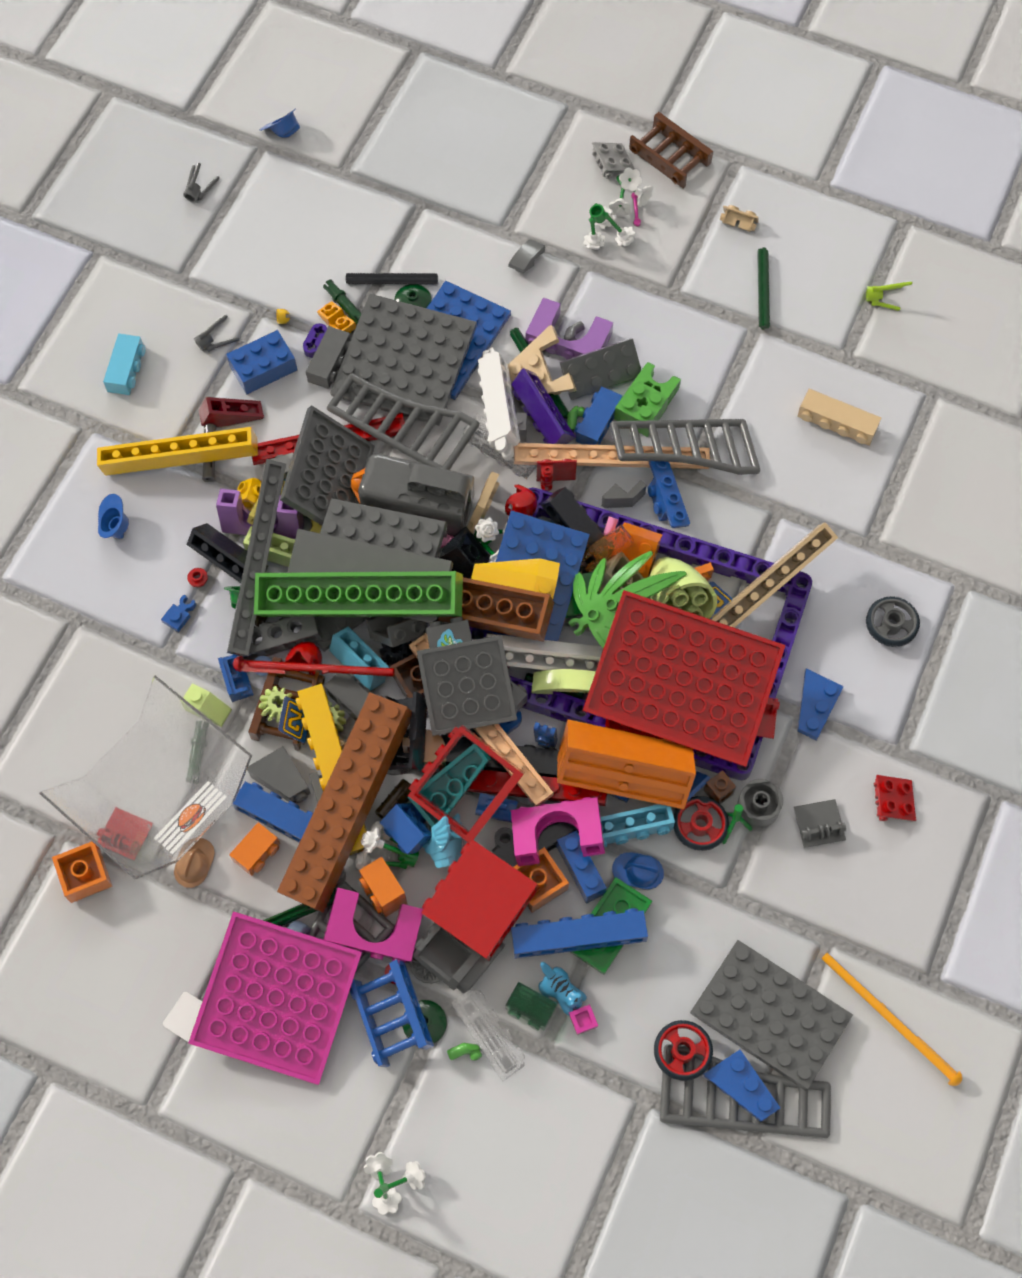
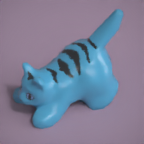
(558, 985)

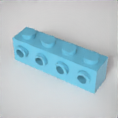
(637, 824)

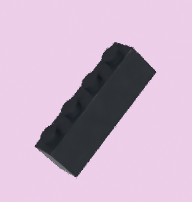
(569, 513)
(219, 550)

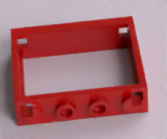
(430, 768)

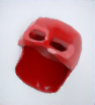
(523, 501)
(305, 653)

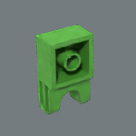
(646, 398)

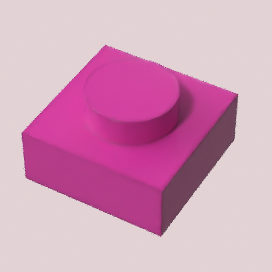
(583, 1019)

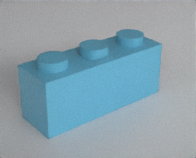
(124, 364)
(355, 652)

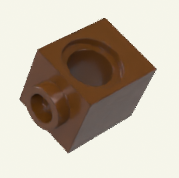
(720, 787)

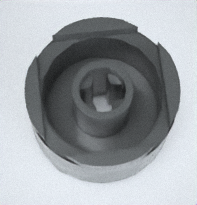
(766, 794)

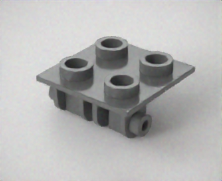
(820, 823)

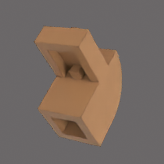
(432, 744)

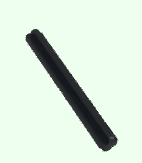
(391, 278)

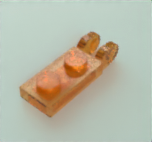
(608, 546)

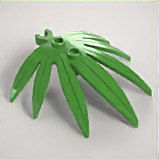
(600, 609)

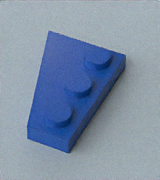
(817, 702)
(741, 1082)

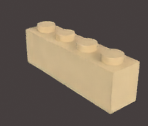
(839, 417)

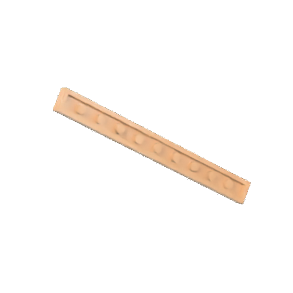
(594, 455)
(495, 736)

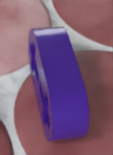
(312, 339)

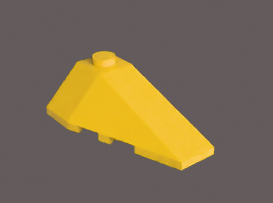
(528, 574)

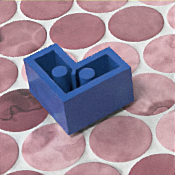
(406, 827)

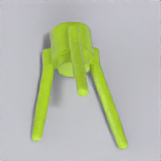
(875, 293)

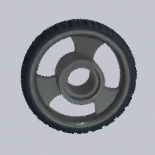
(887, 605)

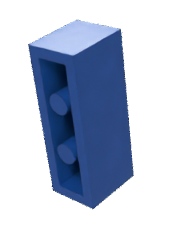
(597, 417)
(581, 868)

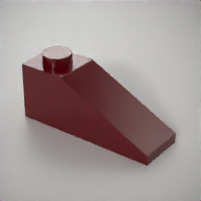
(229, 412)

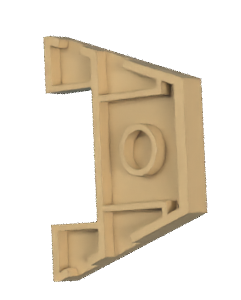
(533, 360)
(484, 501)

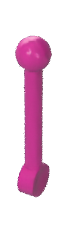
(637, 221)

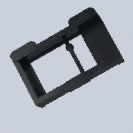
(417, 735)

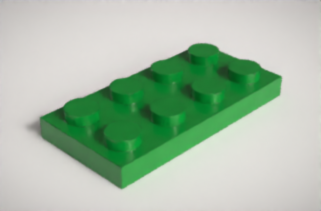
(617, 898)

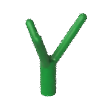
(736, 817)

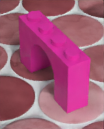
(531, 821)
(342, 931)

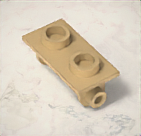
(746, 218)

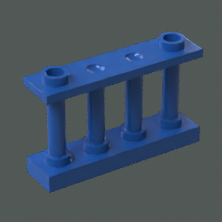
(413, 1015)

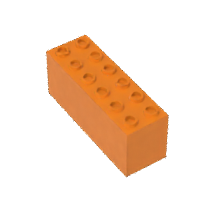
(625, 764)

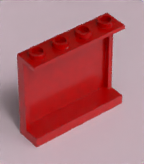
(480, 899)

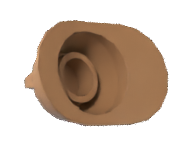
(195, 864)

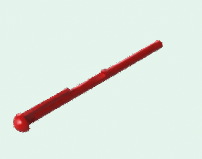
(280, 667)

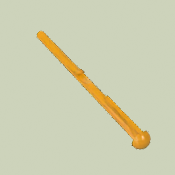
(954, 1077)

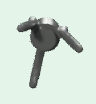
(192, 189)
(204, 339)

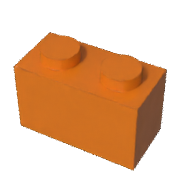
(255, 849)

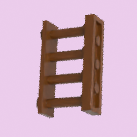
(675, 135)
(258, 726)

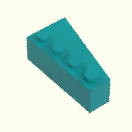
(453, 781)

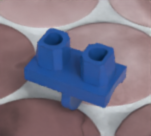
(503, 812)

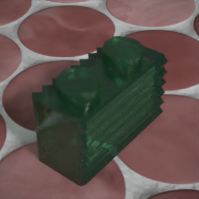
(531, 1006)

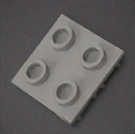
(611, 158)

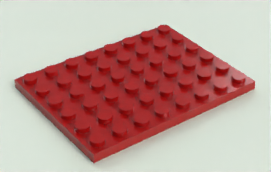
(684, 678)

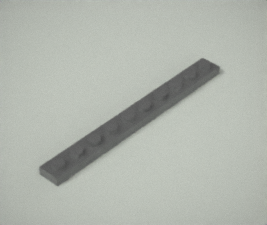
(256, 556)

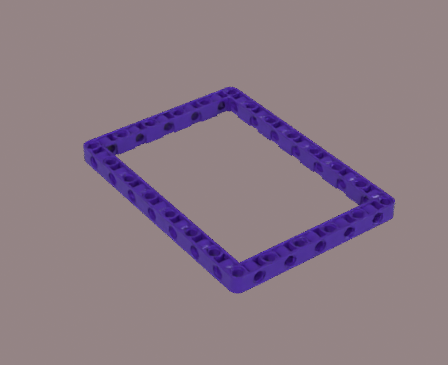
(739, 565)

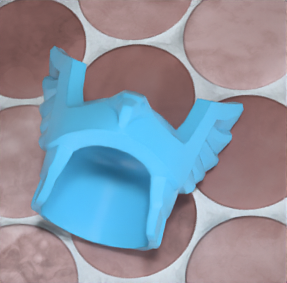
(444, 844)

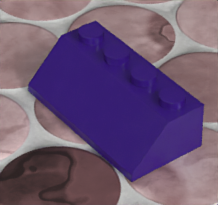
(541, 408)

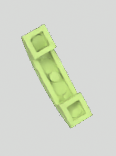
(562, 680)

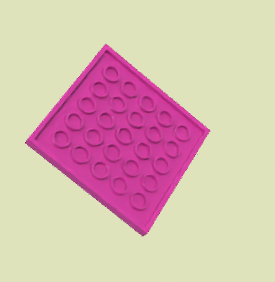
(275, 998)

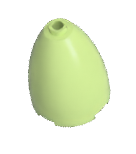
(689, 593)

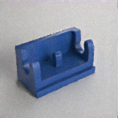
(235, 681)

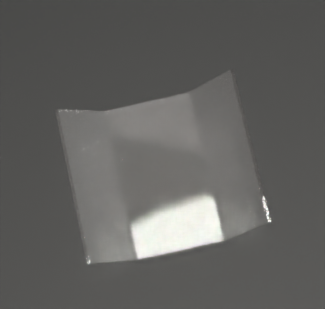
(156, 785)

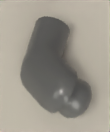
(571, 331)

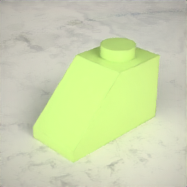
(208, 704)

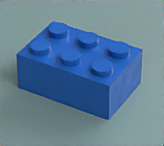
(262, 362)

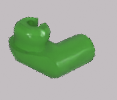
(572, 416)
(465, 1048)

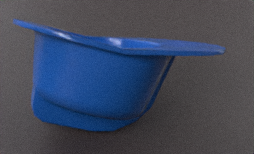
(284, 126)
(111, 518)
(638, 870)

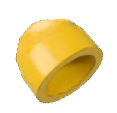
(281, 316)

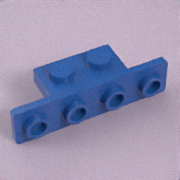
(666, 495)

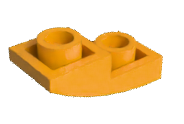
(335, 317)

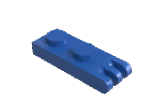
(545, 736)

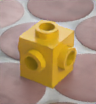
(249, 492)

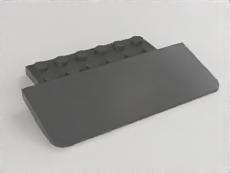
(370, 541)

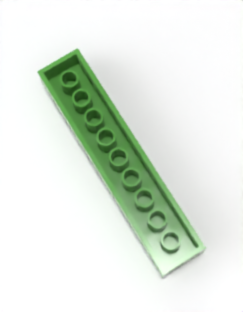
(359, 594)

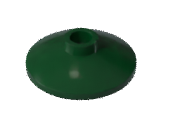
(422, 295)
(436, 1020)

